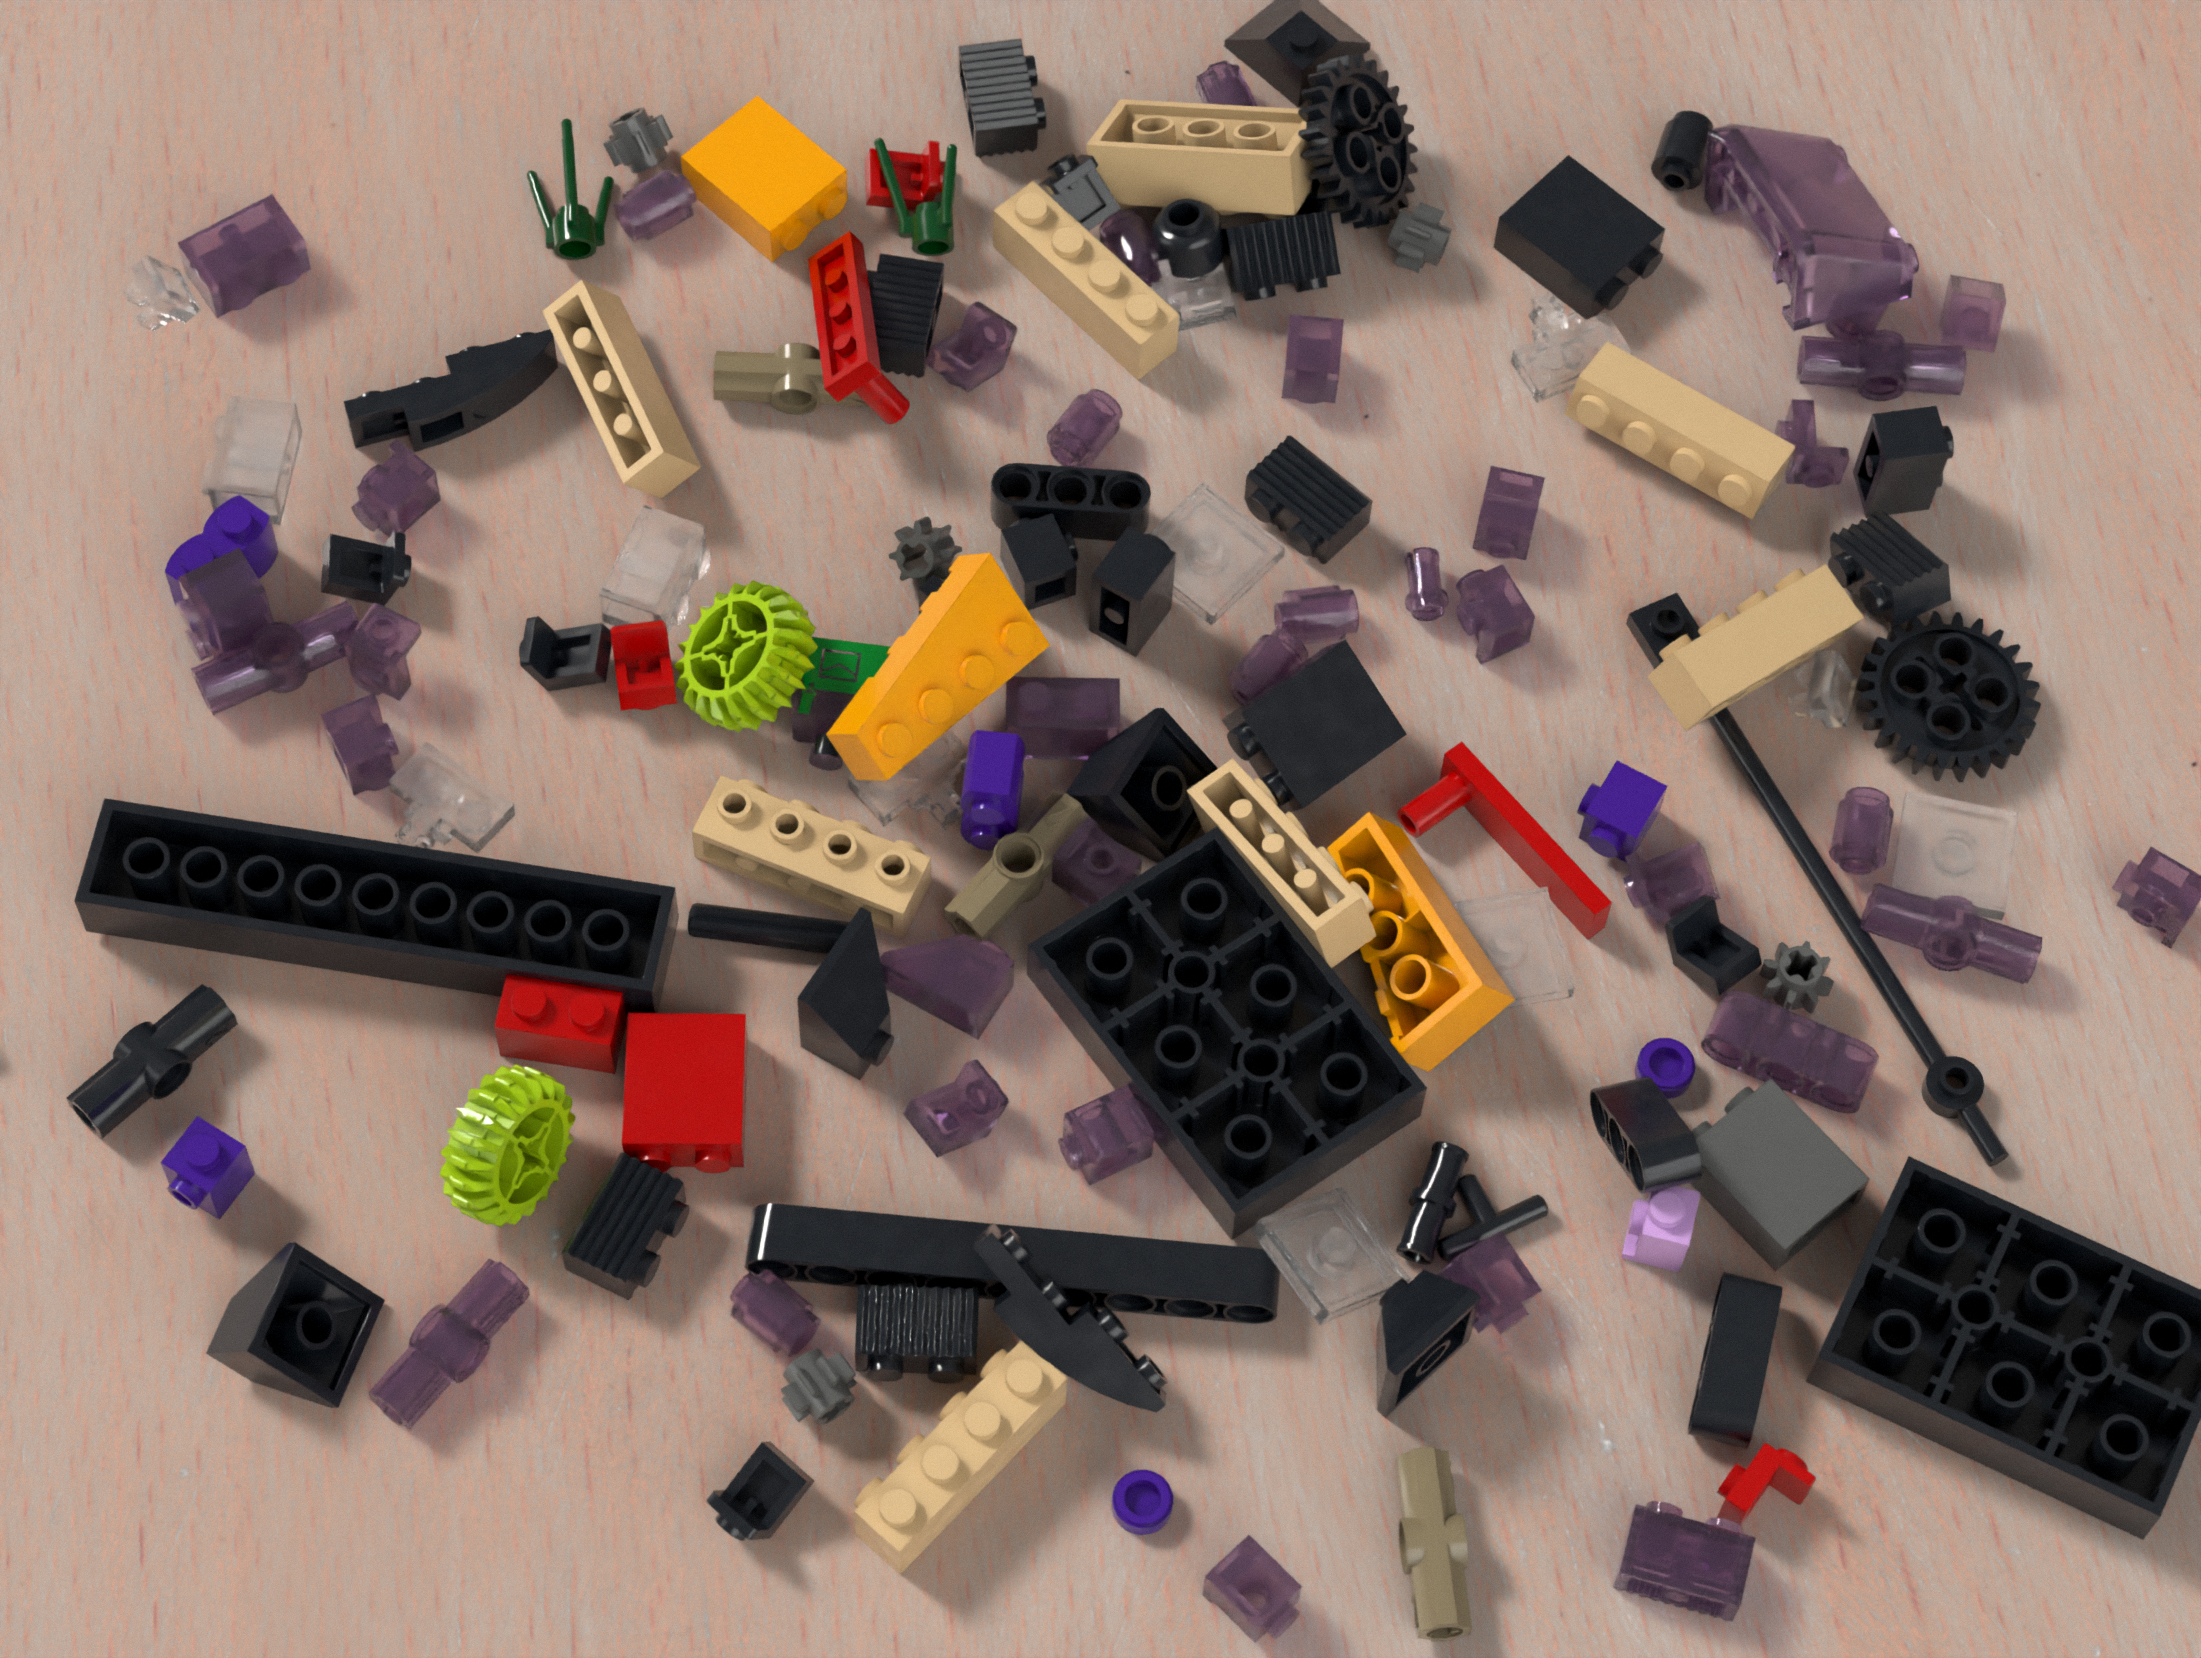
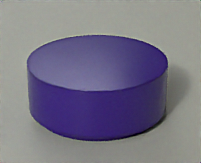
(1668, 1064)
(1142, 1502)

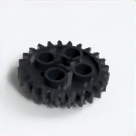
(1358, 141)
(1947, 696)

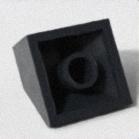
(1290, 41)
(1141, 785)
(847, 1004)
(297, 1327)
(1419, 1332)

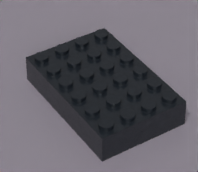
(1225, 1031)
(2021, 1348)

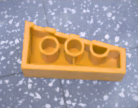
(945, 665)
(1424, 957)

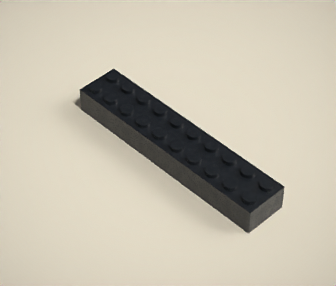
(371, 905)

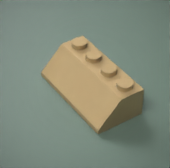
(1205, 153)

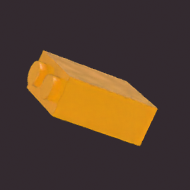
(765, 179)

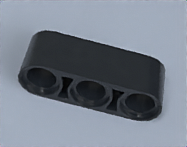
(1095, 490)
(1645, 1135)
(1735, 1360)

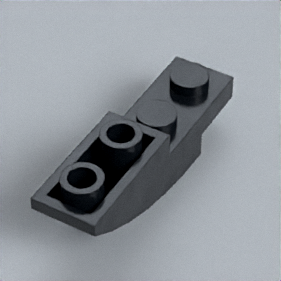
(477, 390)
(1081, 1345)

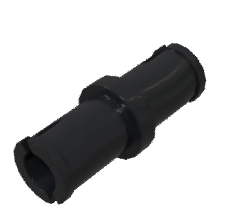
(1432, 1203)

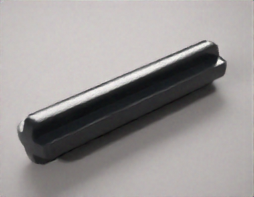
(764, 928)

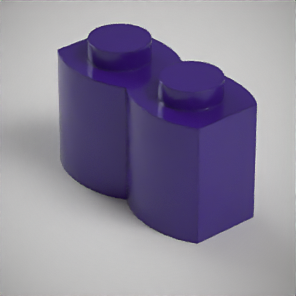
(229, 527)
(992, 787)

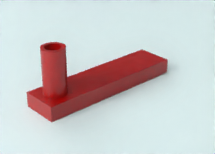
(848, 329)
(1470, 784)

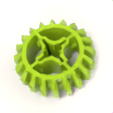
(746, 656)
(507, 1145)

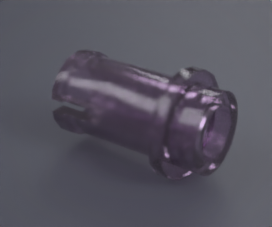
(1425, 596)

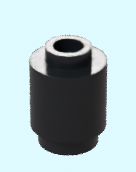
(1682, 151)

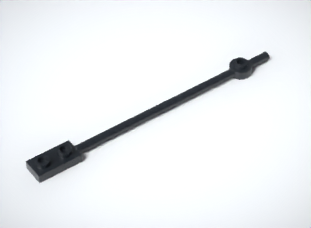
(1656, 628)

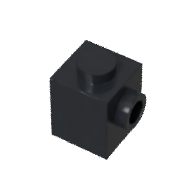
(1039, 560)

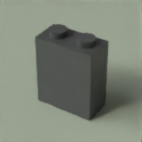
(1774, 1173)

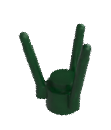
(932, 224)
(573, 230)

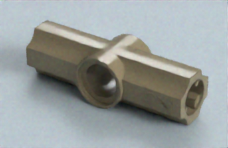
(785, 378)
(997, 891)
(1433, 1544)

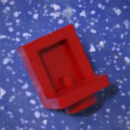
(917, 174)
(643, 665)
(1770, 1467)

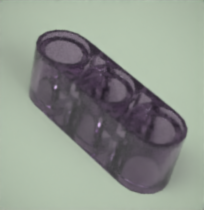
(1791, 1051)

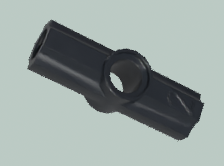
(152, 1060)

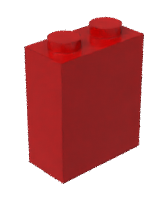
(685, 1090)

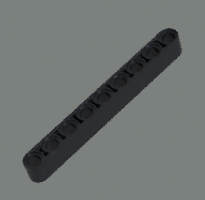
(1092, 1267)

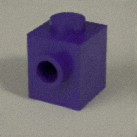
(1620, 811)
(207, 1168)

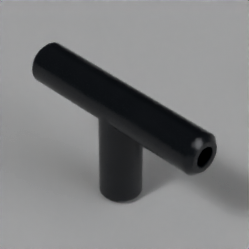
(1487, 1219)

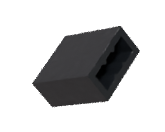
(1580, 239)
(1313, 727)

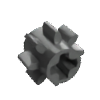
(638, 140)
(1419, 237)
(916, 542)
(1796, 977)
(818, 1386)

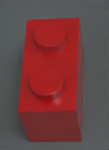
(560, 1023)

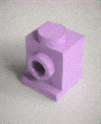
(1661, 1228)

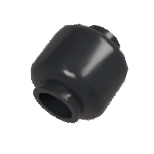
(1189, 237)

